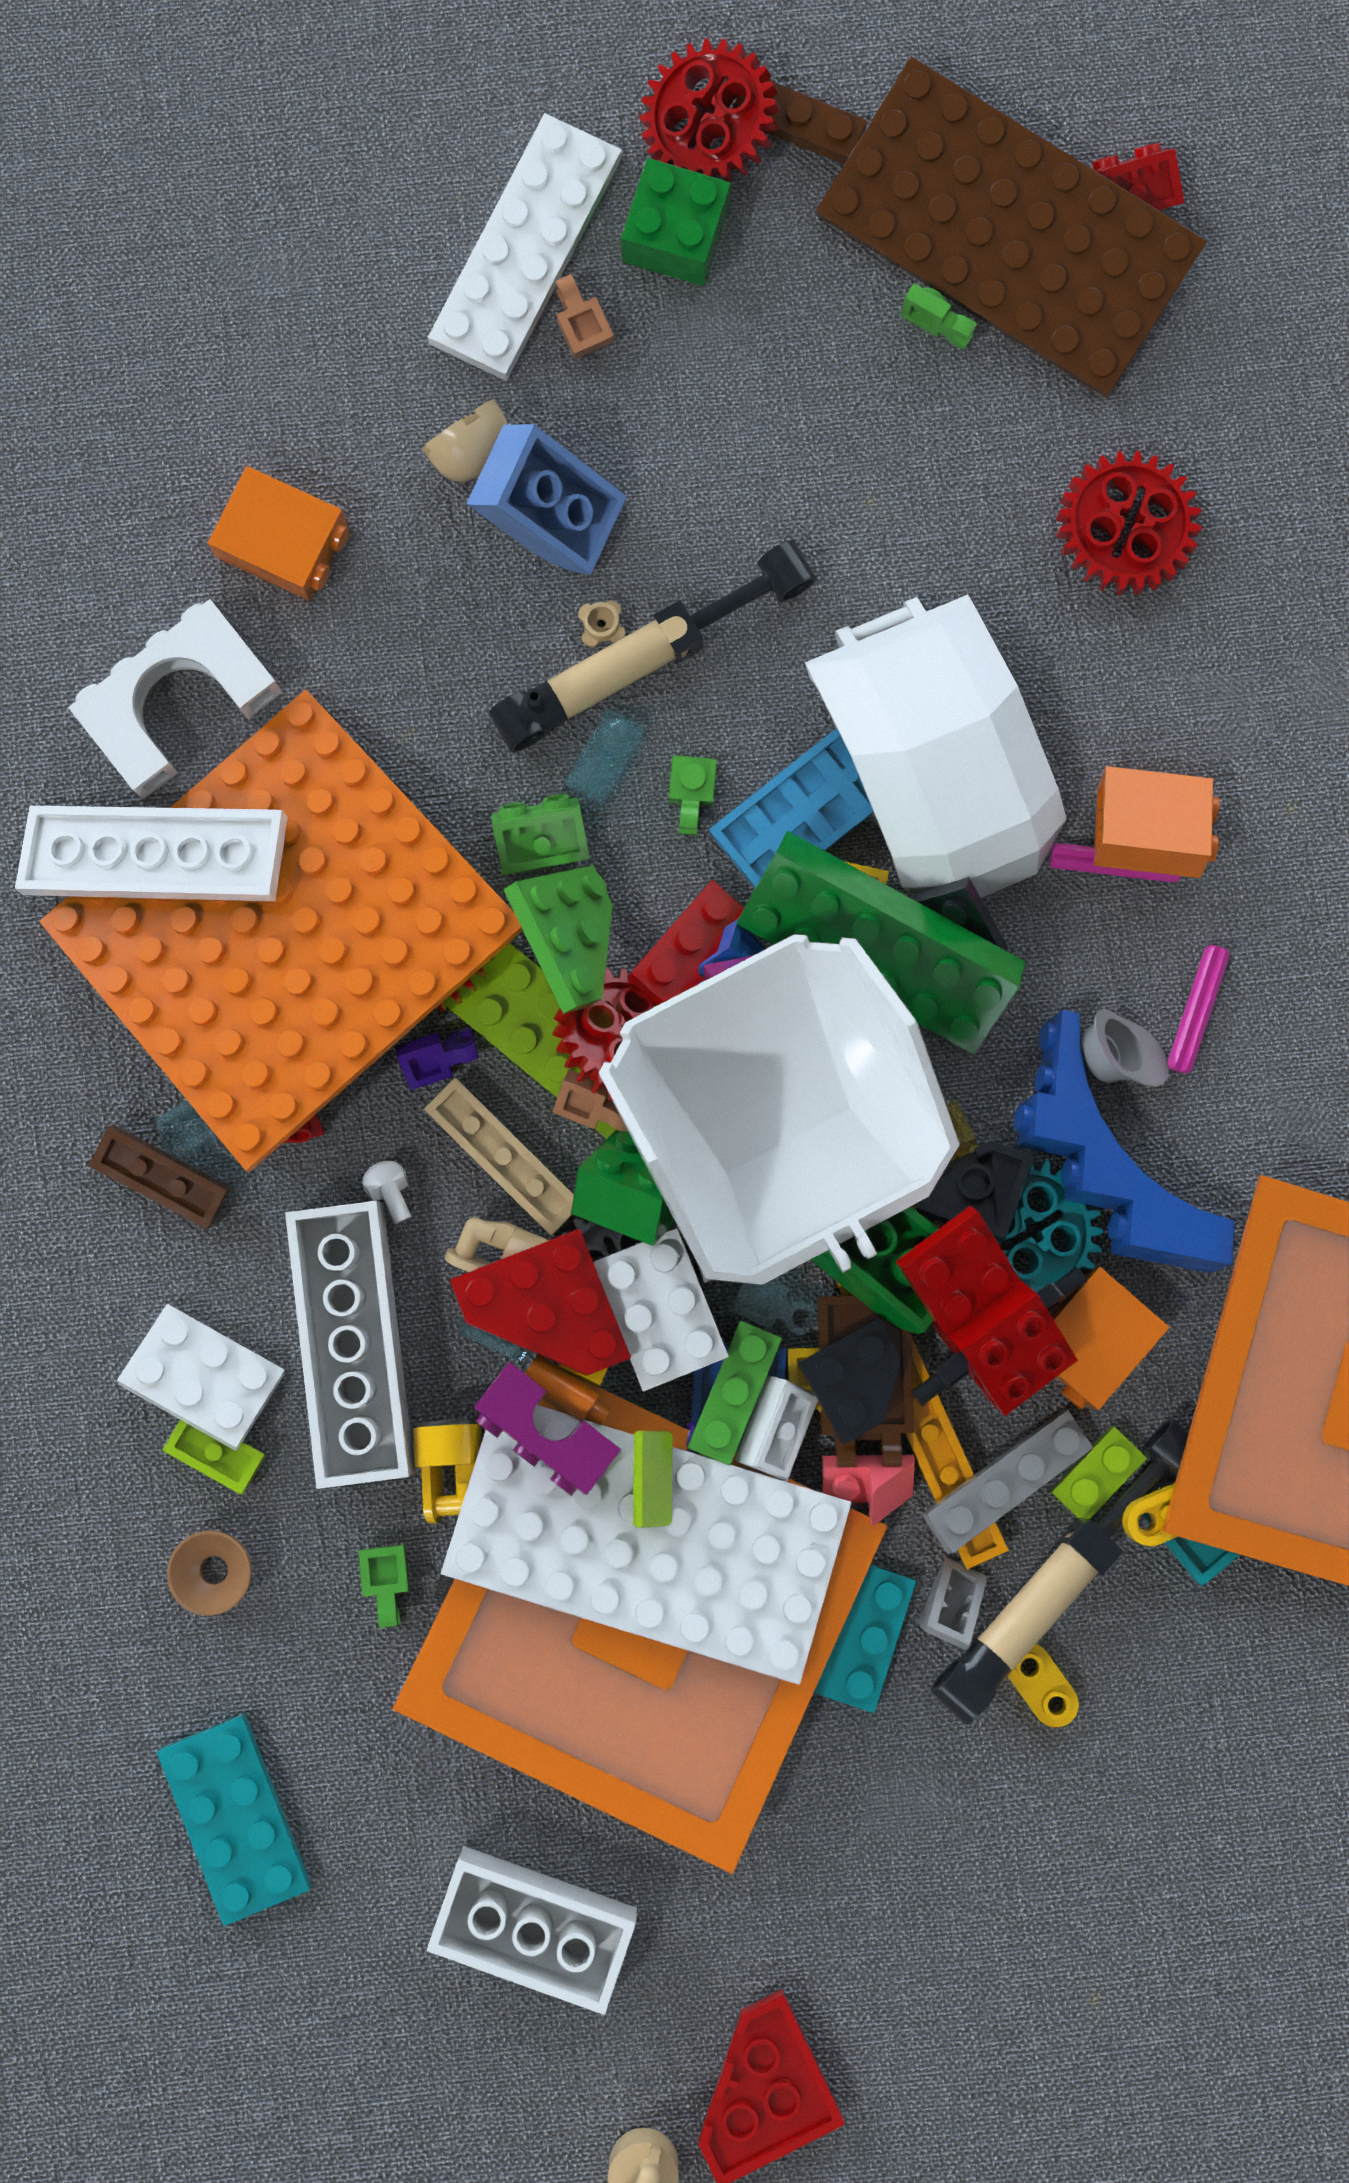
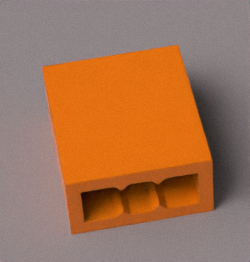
(279, 533)
(1155, 822)
(1108, 1336)

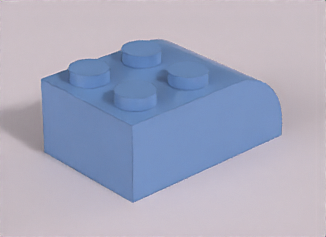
(546, 498)

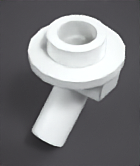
(384, 1183)

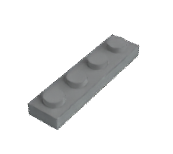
(1007, 1481)

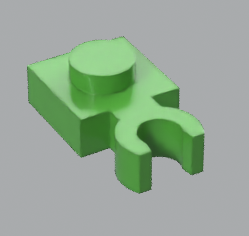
(932, 313)

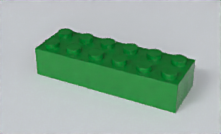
(934, 966)

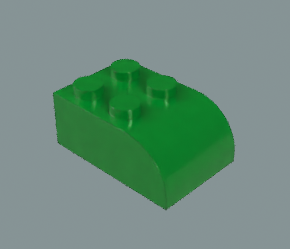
(879, 1280)

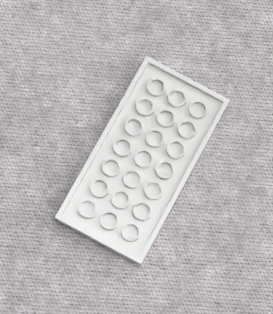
(726, 1579)

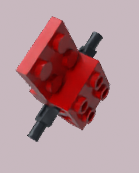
(987, 1314)

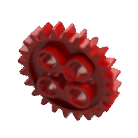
(710, 110)
(1092, 508)
(594, 1031)

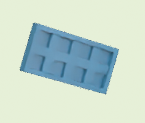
(812, 798)

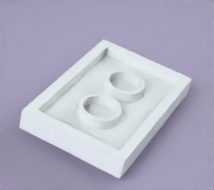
(660, 1310)
(201, 1377)

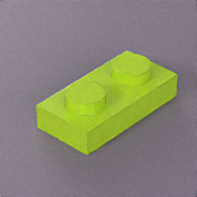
(214, 1458)
(1098, 1474)

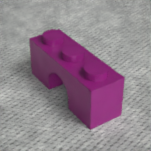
(509, 1408)

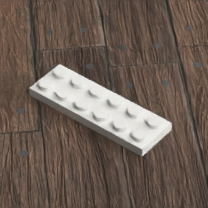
(525, 247)
(152, 853)

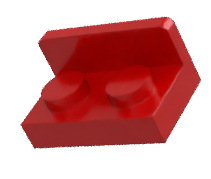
(1149, 175)

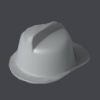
(1122, 1050)

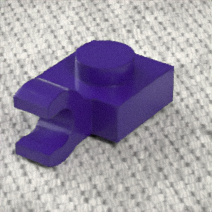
(429, 1060)

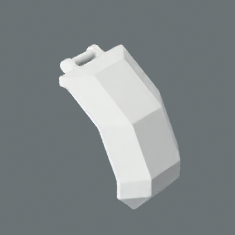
(942, 746)

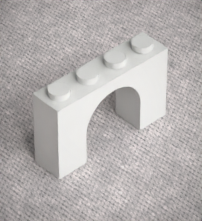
(115, 706)

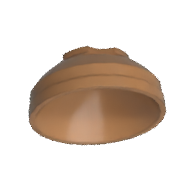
(187, 1578)

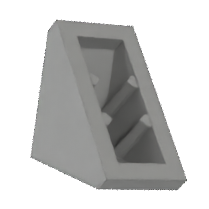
(953, 1604)

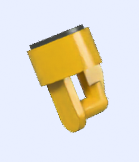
(445, 1445)

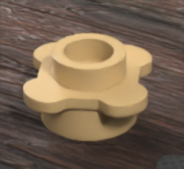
(592, 614)

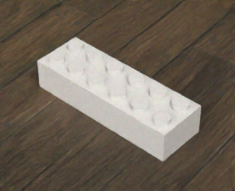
(350, 1344)

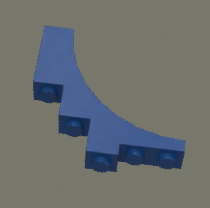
(1099, 1173)

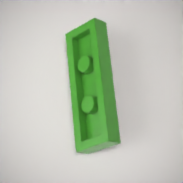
(734, 1393)

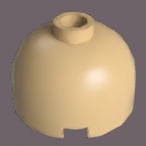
(465, 445)

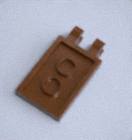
(840, 1317)

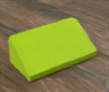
(652, 1479)

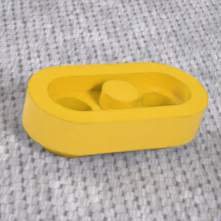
(1154, 1504)
(1043, 1685)

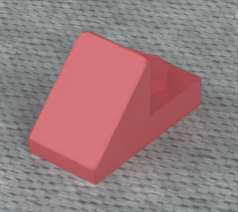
(870, 1483)

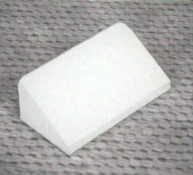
(777, 1428)

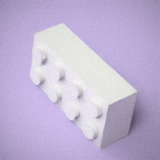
(533, 1930)

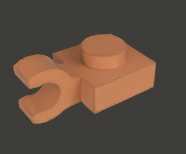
(581, 322)
(582, 1106)

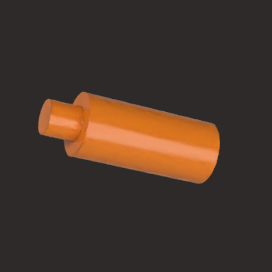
(566, 1391)

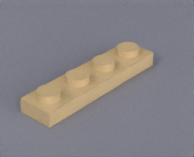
(502, 1156)

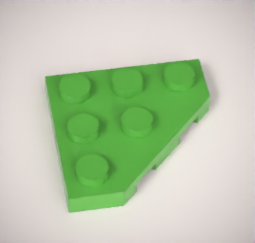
(568, 930)

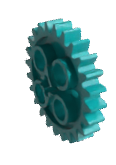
(1045, 1261)

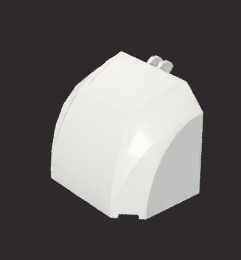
(783, 1108)

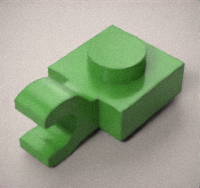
(691, 786)
(385, 1574)

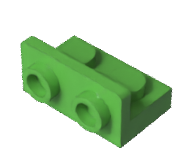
(539, 834)

